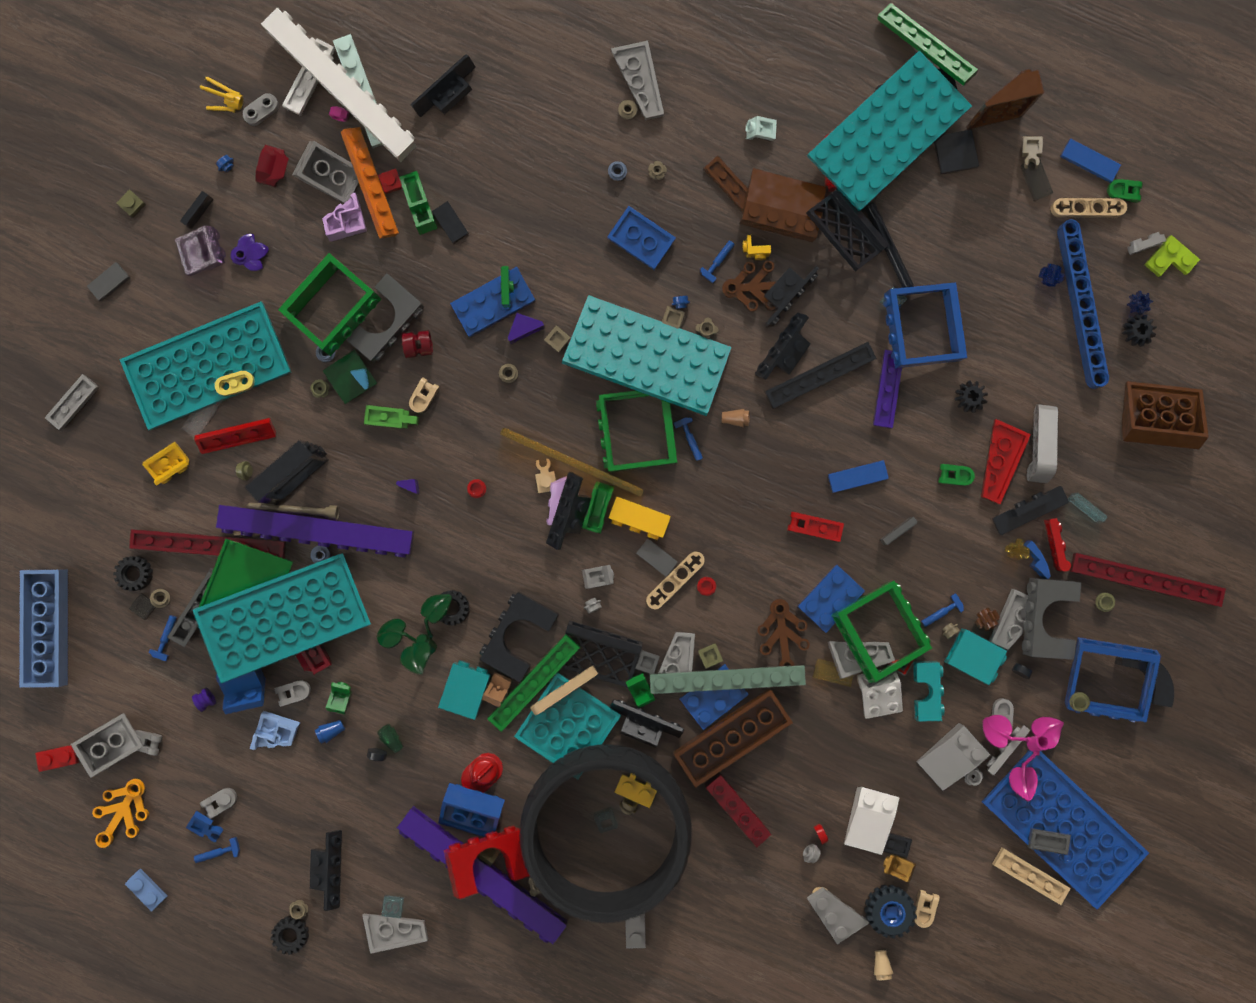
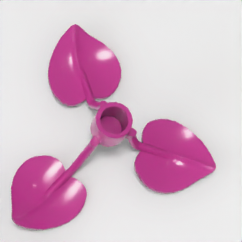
(1047, 735)

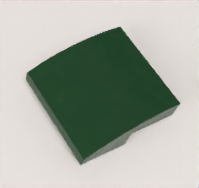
(343, 380)

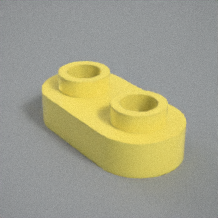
(235, 383)

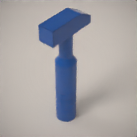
(717, 261)
(689, 436)
(943, 611)
(169, 626)
(219, 852)

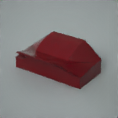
(271, 166)
(314, 659)

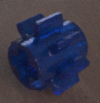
(1051, 275)
(1139, 297)

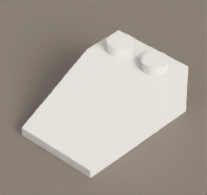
(871, 820)

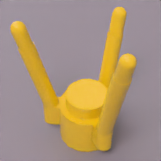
(231, 99)

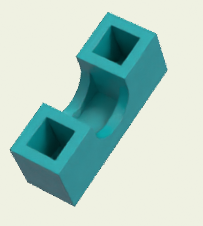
(929, 708)

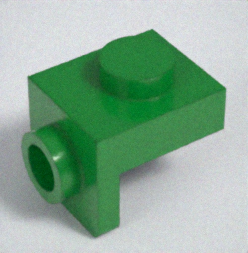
(640, 690)
(339, 697)

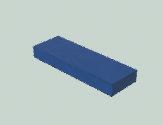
(1090, 160)
(858, 476)

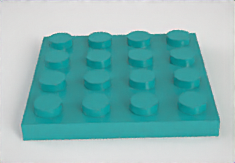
(568, 724)

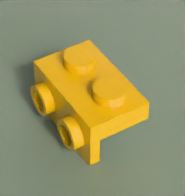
(166, 463)

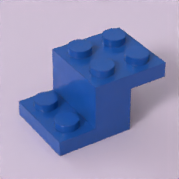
(243, 692)

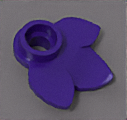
(252, 253)

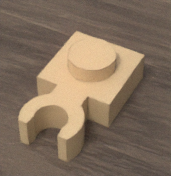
(545, 478)

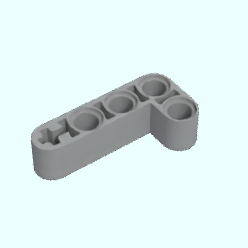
(1044, 444)

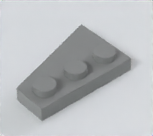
(1010, 620)
(679, 654)
(846, 663)
(836, 916)
(390, 932)

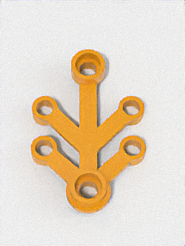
(122, 810)

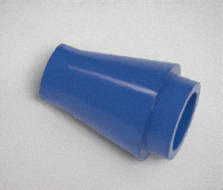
(329, 731)

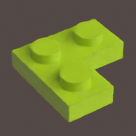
(1172, 253)

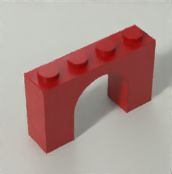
(462, 857)

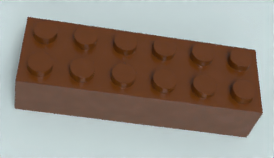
(732, 737)

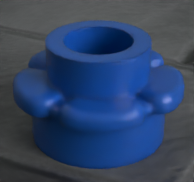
(225, 163)
(680, 302)

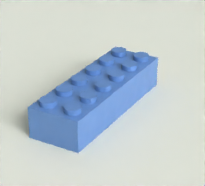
(43, 628)

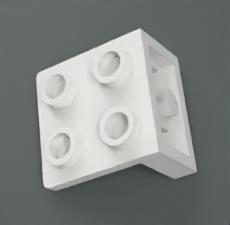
(882, 697)

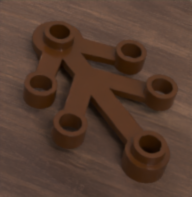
(754, 286)
(782, 631)

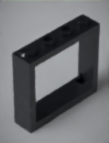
(287, 472)

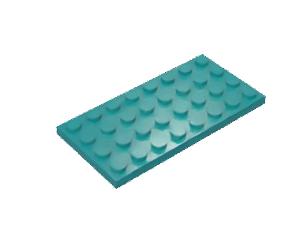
(889, 130)
(646, 355)
(182, 371)
(281, 617)

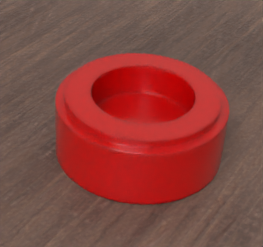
(821, 833)

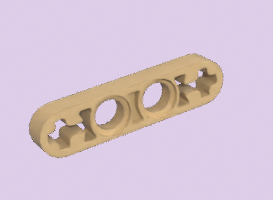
(1088, 204)
(678, 583)
(563, 690)

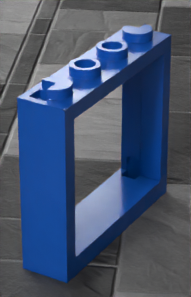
(954, 324)
(1119, 650)

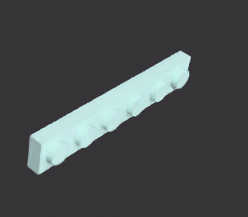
(351, 62)

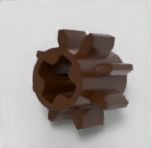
(987, 619)

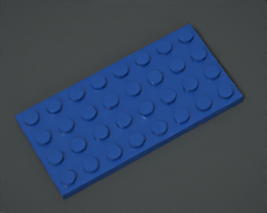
(1099, 848)

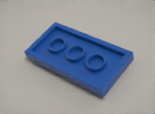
(484, 305)

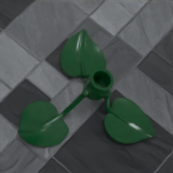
(416, 656)

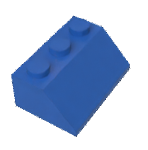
(470, 810)

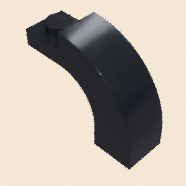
(1163, 689)

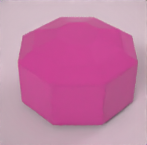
(339, 113)

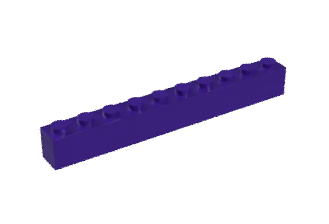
(314, 529)
(488, 879)

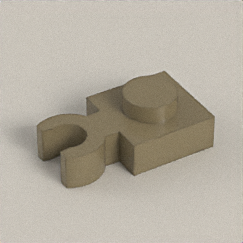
(1032, 149)

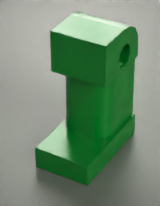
(598, 506)

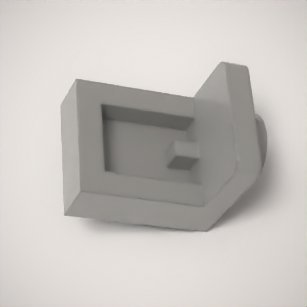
(598, 576)

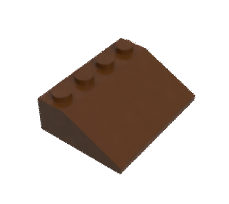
(1010, 101)
(781, 205)
(1164, 415)

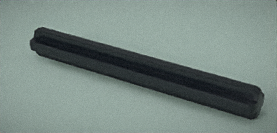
(891, 249)

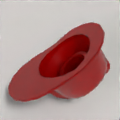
(482, 772)

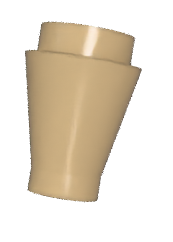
(882, 966)

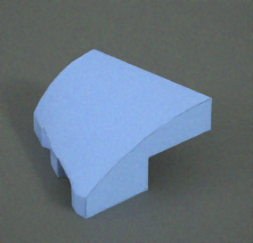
(274, 731)

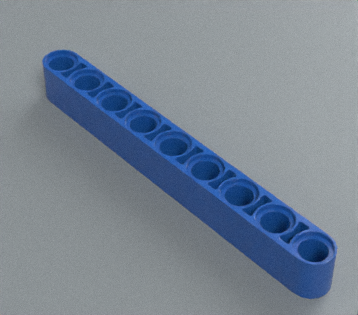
(1086, 295)

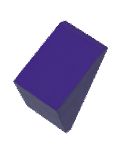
(523, 327)

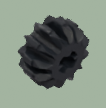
(1139, 337)
(970, 403)

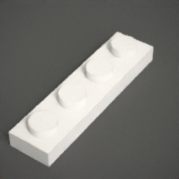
(304, 86)

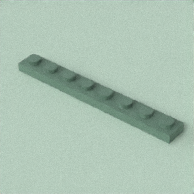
(727, 679)

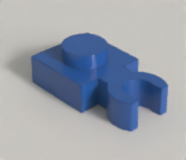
(202, 825)

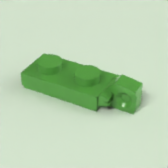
(388, 417)

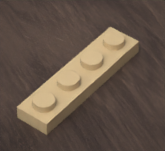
(1031, 876)

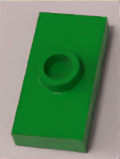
(506, 287)

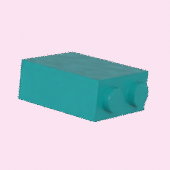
(976, 656)
(464, 689)

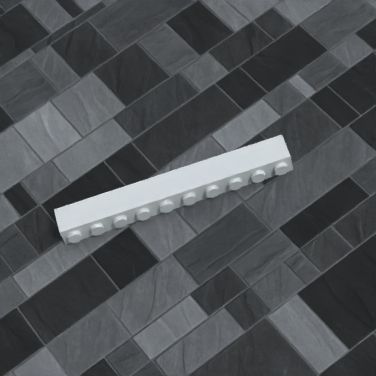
(338, 84)

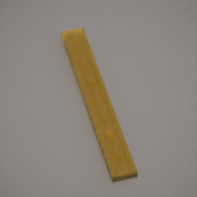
(571, 462)

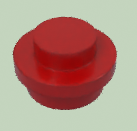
(476, 488)
(706, 586)

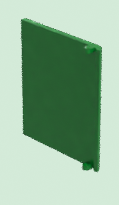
(240, 569)

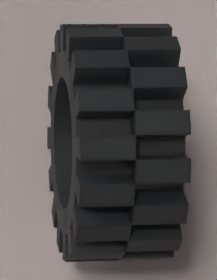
(121, 573)
(463, 609)
(281, 943)

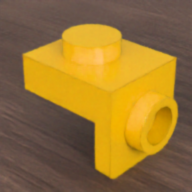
(758, 252)

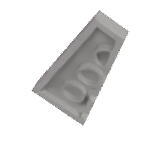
(639, 73)

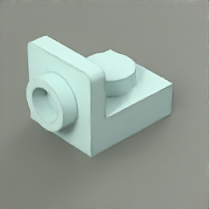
(761, 128)

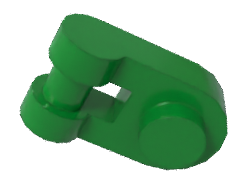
(1119, 189)
(962, 475)

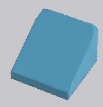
(361, 376)

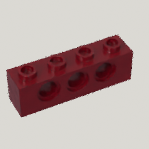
(738, 809)

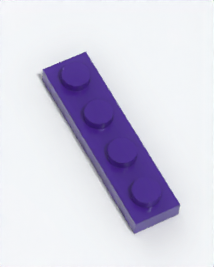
(887, 392)

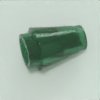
(390, 738)

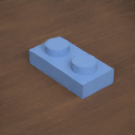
(146, 889)

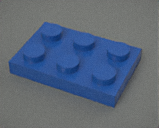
(641, 238)
(829, 596)
(710, 705)

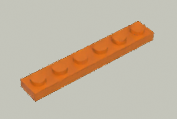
(369, 182)

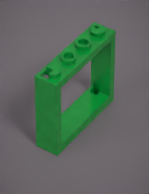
(311, 286)
(606, 443)
(856, 645)

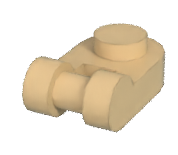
(418, 402)
(925, 915)

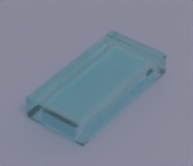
(1087, 507)

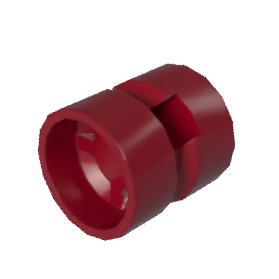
(410, 344)

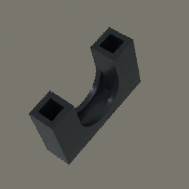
(496, 652)

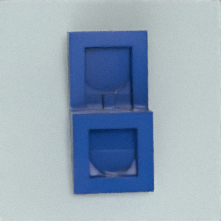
(1039, 564)

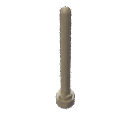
(330, 512)

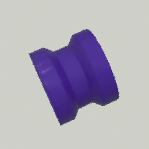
(203, 699)

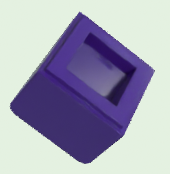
(411, 485)

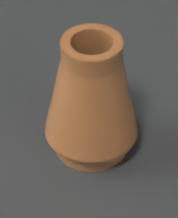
(736, 417)

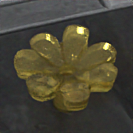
(1017, 549)

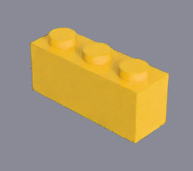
(639, 518)

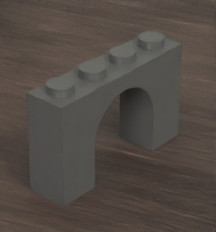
(406, 309)
(1040, 595)

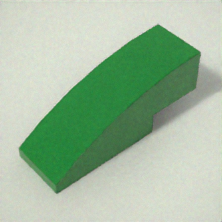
(418, 202)

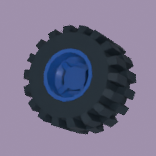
(890, 911)

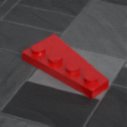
(1003, 457)

